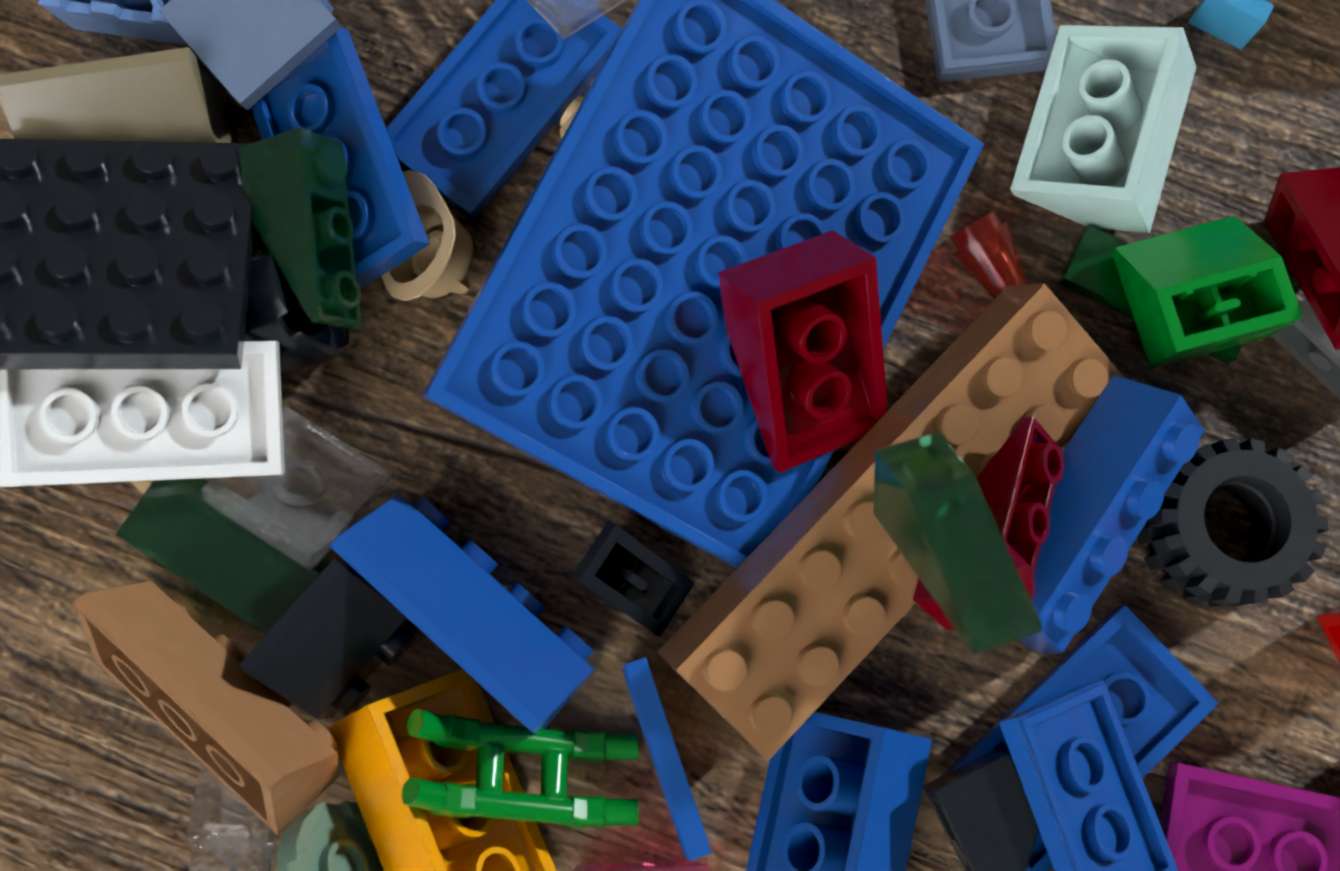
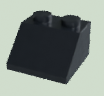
(330, 643)

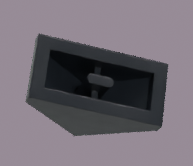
(632, 579)

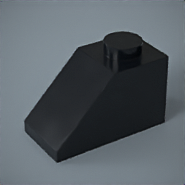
(985, 814)

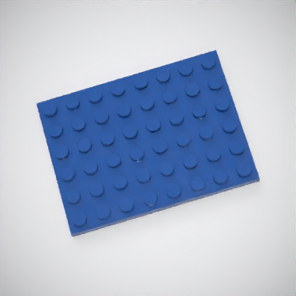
(689, 155)

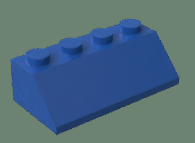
(1107, 493)
(467, 610)
(840, 799)

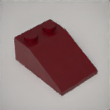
(808, 345)

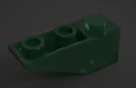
(305, 220)
(952, 541)

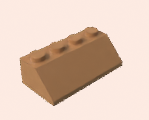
(208, 700)

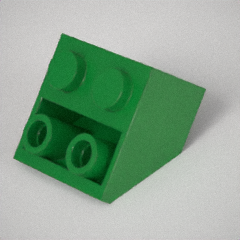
(1205, 290)

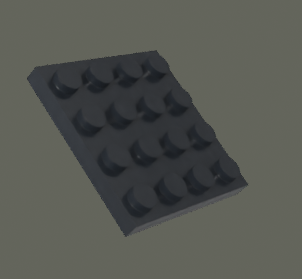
(122, 255)

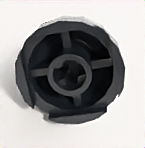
(279, 316)

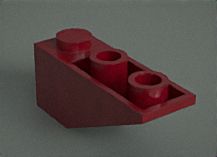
(1019, 495)

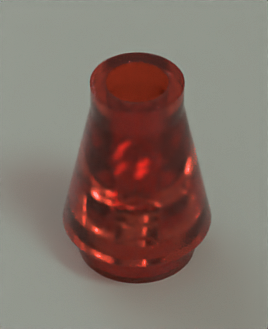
(989, 254)

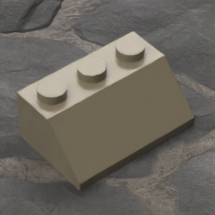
(119, 99)

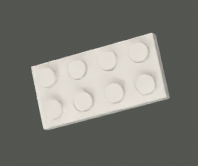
(142, 422)

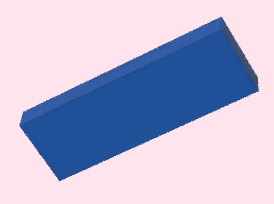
(666, 759)

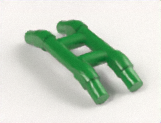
(488, 797)

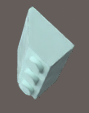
(1106, 124)

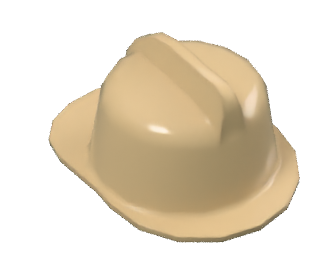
(444, 262)

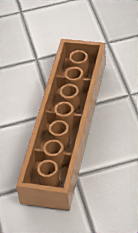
(829, 572)

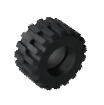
(1281, 517)

